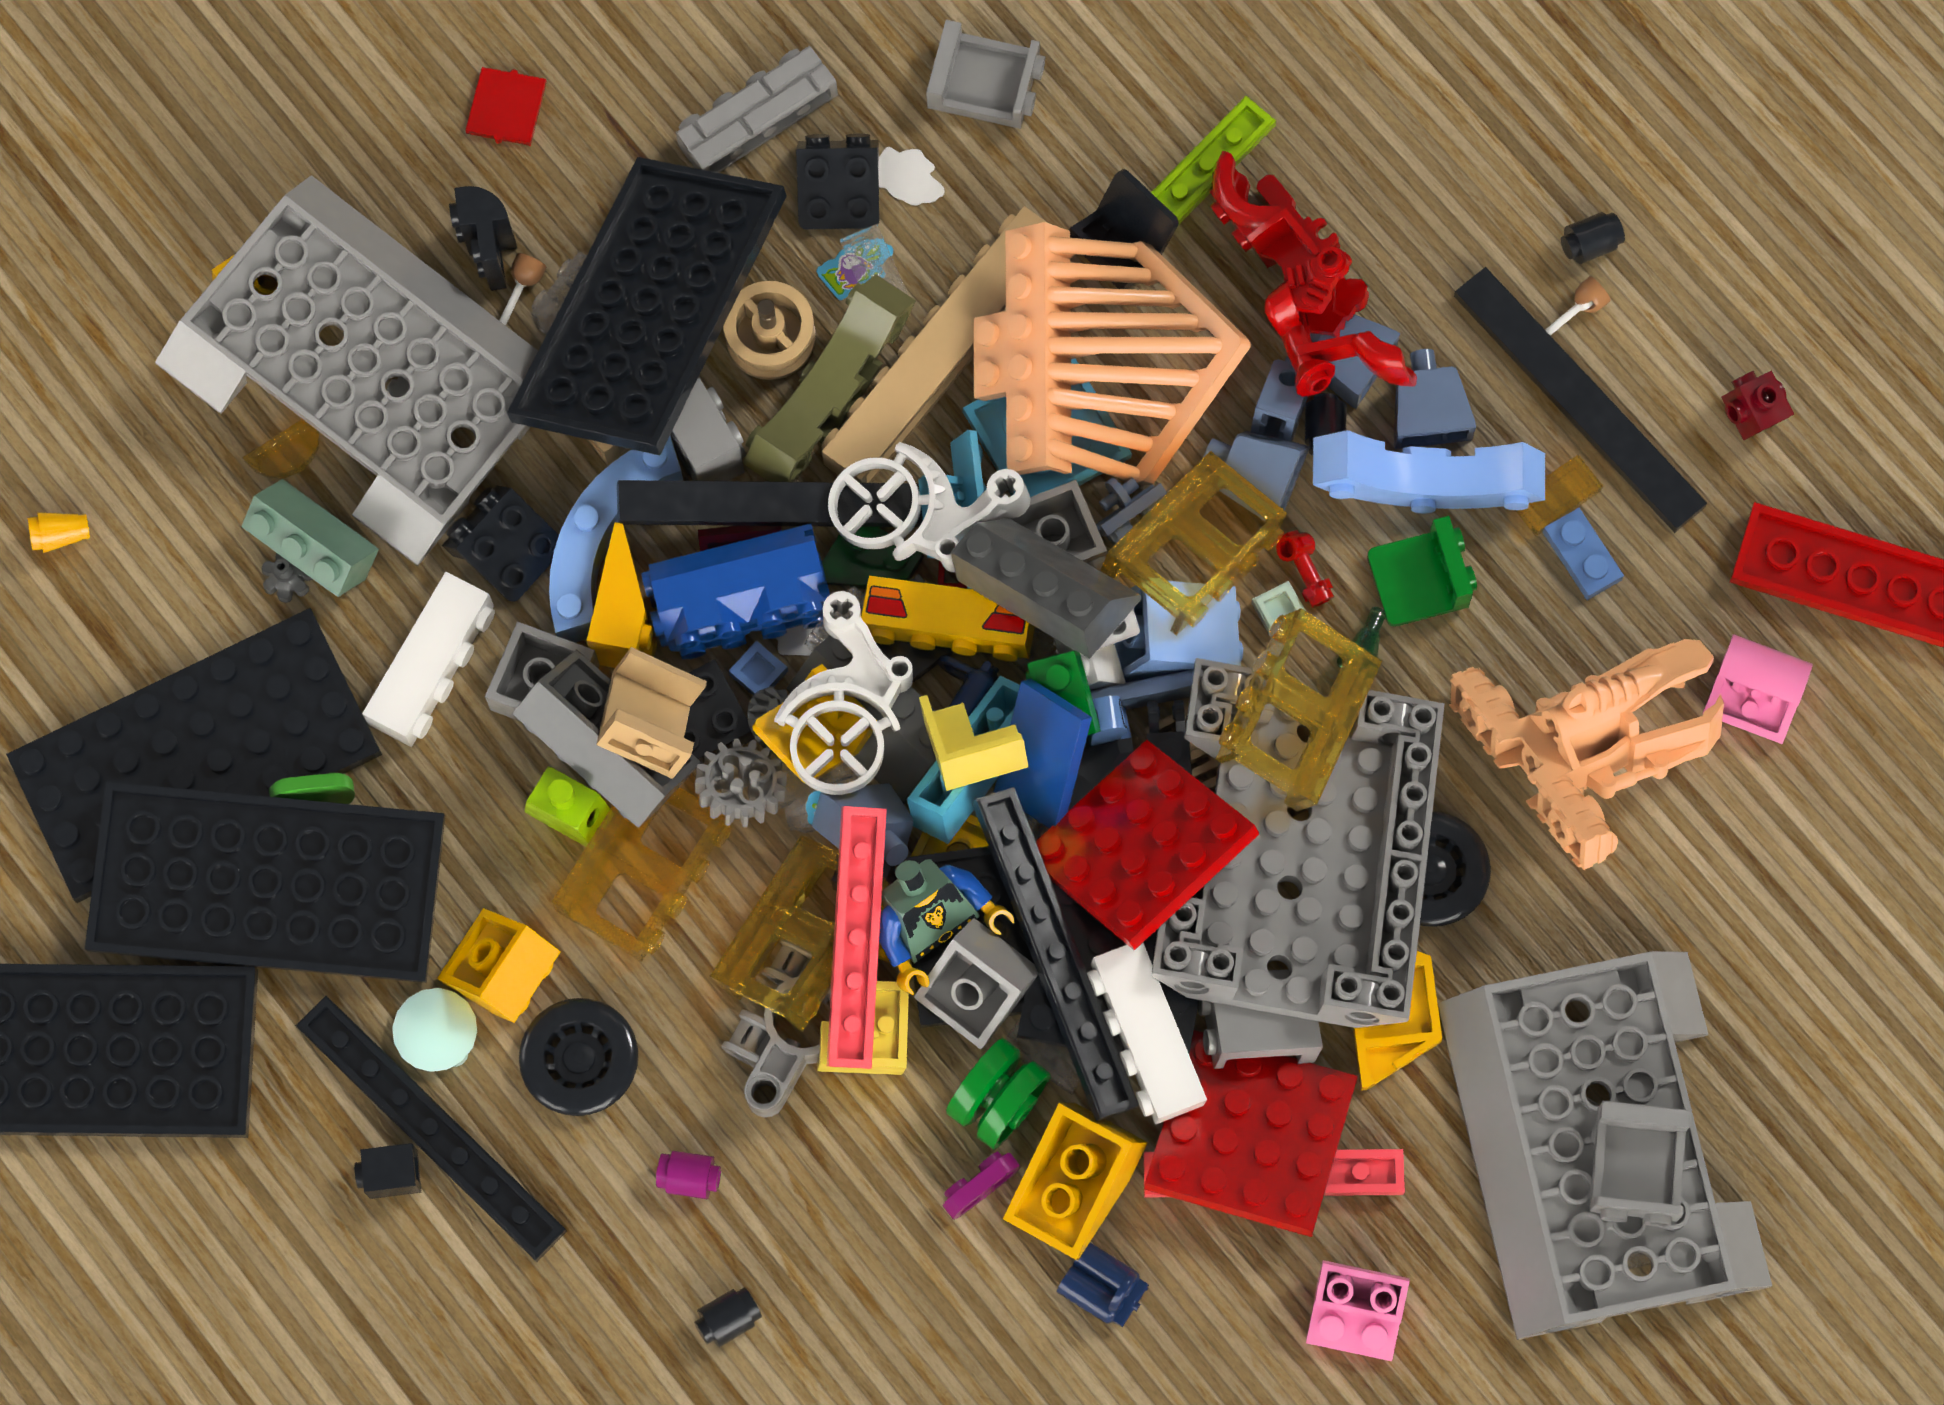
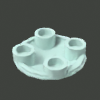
(435, 1030)

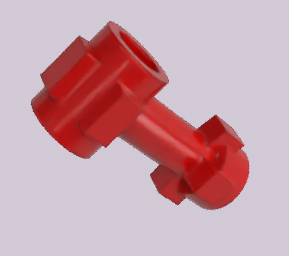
(1298, 548)

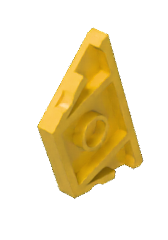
(1390, 1047)

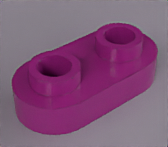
(965, 1195)

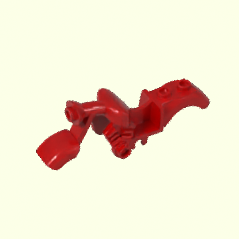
(1314, 287)

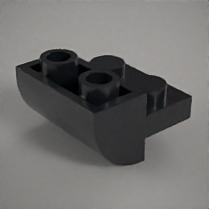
(485, 229)

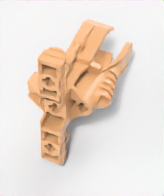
(1588, 736)

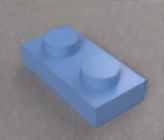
(1583, 553)

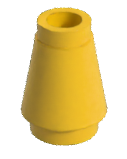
(57, 530)

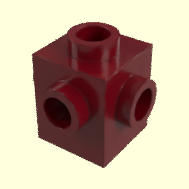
(1756, 403)

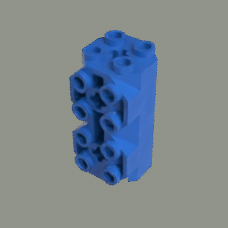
(737, 589)

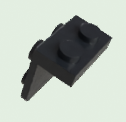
(838, 182)
(1127, 215)
(503, 541)

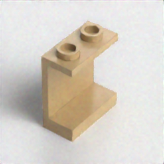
(649, 712)

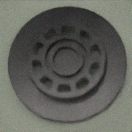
(1442, 871)
(578, 1057)

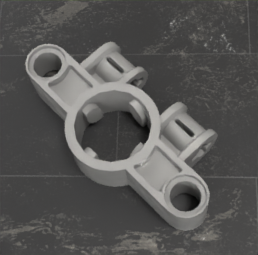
(759, 1045)

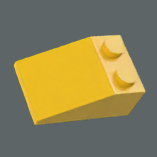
(619, 609)
(1074, 1179)

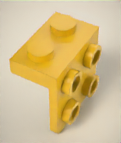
(809, 744)

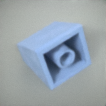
(1161, 652)

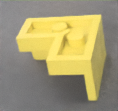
(967, 757)
(889, 1034)

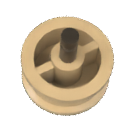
(770, 330)

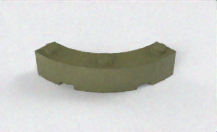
(831, 384)

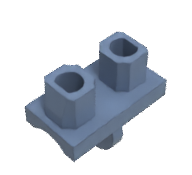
(1117, 523)

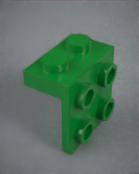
(1423, 574)
(1066, 678)

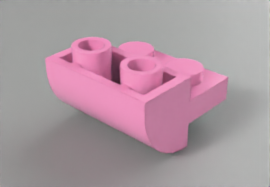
(1759, 688)
(1357, 1310)

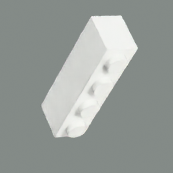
(429, 660)
(1147, 1032)

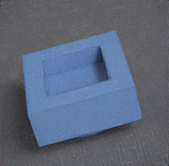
(758, 669)

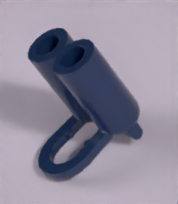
(975, 681)
(1103, 1286)

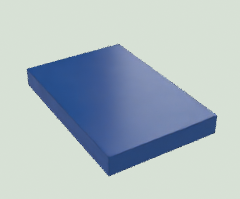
(1054, 747)

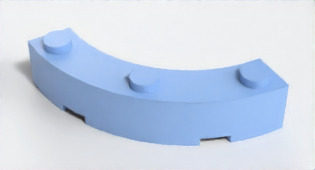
(1428, 477)
(587, 537)

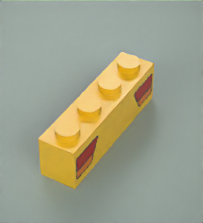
(944, 618)

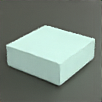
(1276, 602)

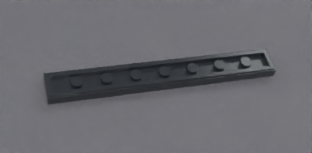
(1580, 399)
(749, 503)
(1055, 954)
(431, 1129)

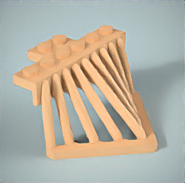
(1030, 352)

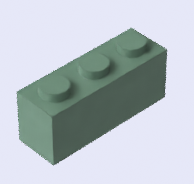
(310, 537)

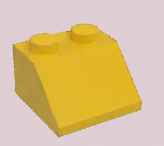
(499, 965)

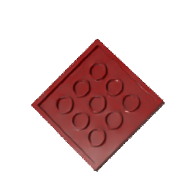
(1142, 844)
(1258, 1141)

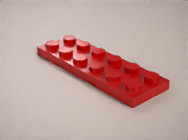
(1842, 573)

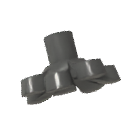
(285, 579)

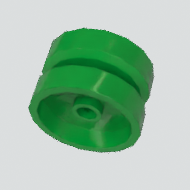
(996, 1093)

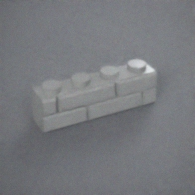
(756, 112)

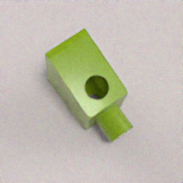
(566, 806)

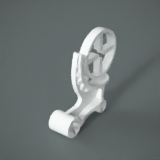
(944, 521)
(866, 677)

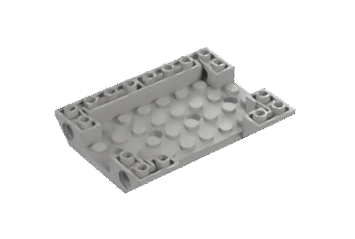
(394, 323)
(1353, 861)
(1534, 1132)

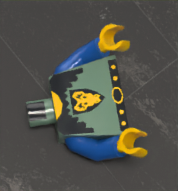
(926, 910)

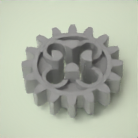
(718, 774)

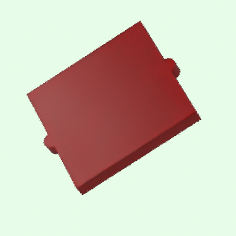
(506, 106)

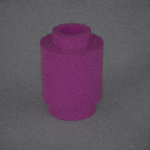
(688, 1174)

